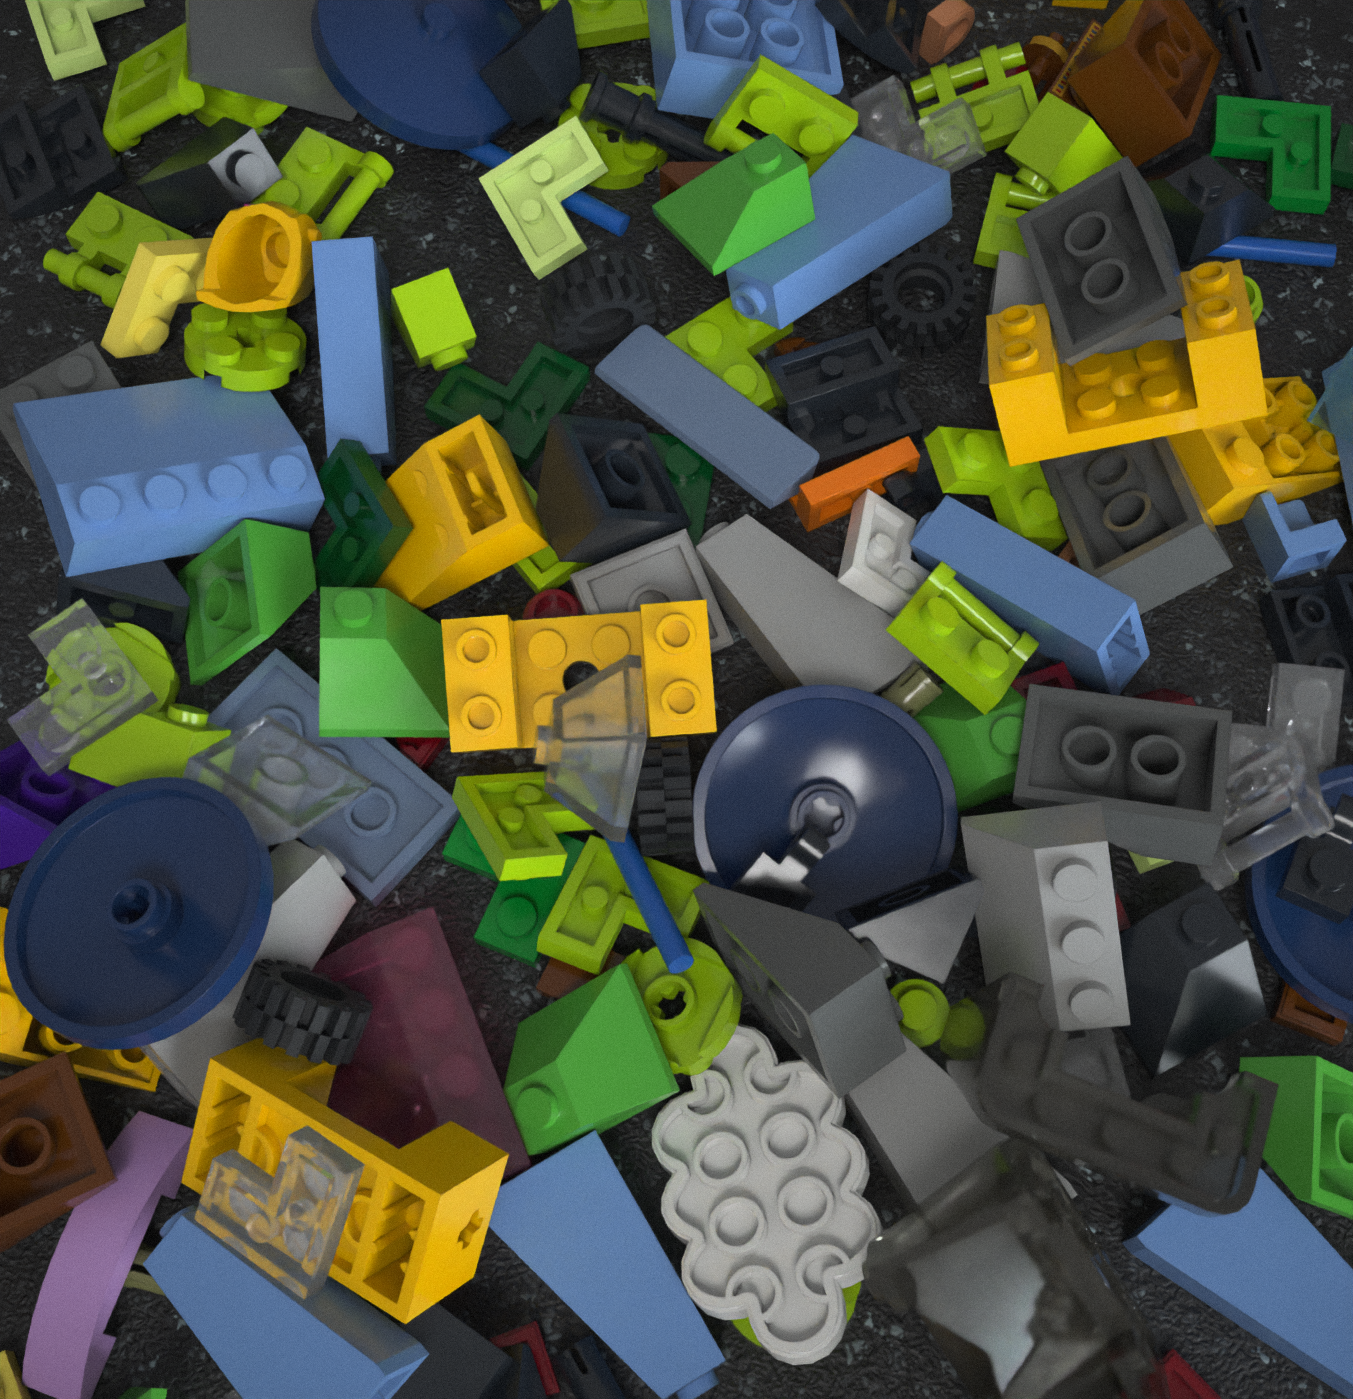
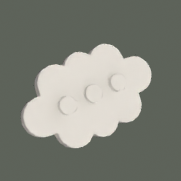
(766, 1197)

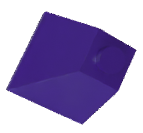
(35, 802)

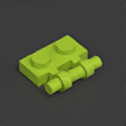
(997, 107)
(105, 235)

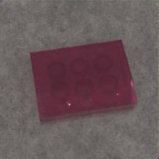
(422, 1045)

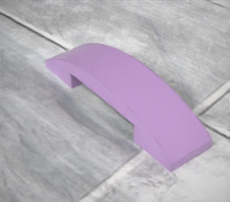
(94, 1257)

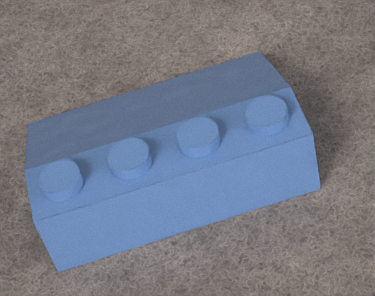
(711, 44)
(163, 469)

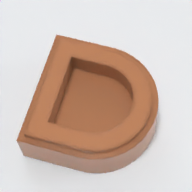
(945, 29)

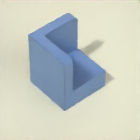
(1288, 538)

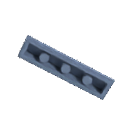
(709, 416)

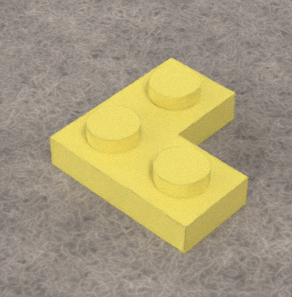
(155, 284)

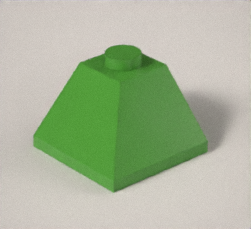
(740, 204)
(243, 593)
(379, 667)
(976, 746)
(585, 1064)
(1310, 1128)

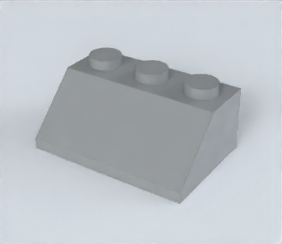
(1051, 910)

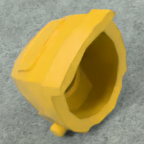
(260, 259)

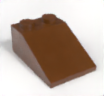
(1146, 76)
(47, 1148)

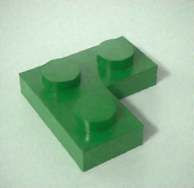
(1287, 136)
(517, 906)

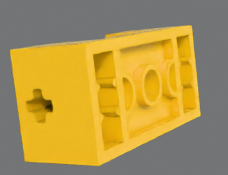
(1175, 384)
(510, 671)
(416, 1207)

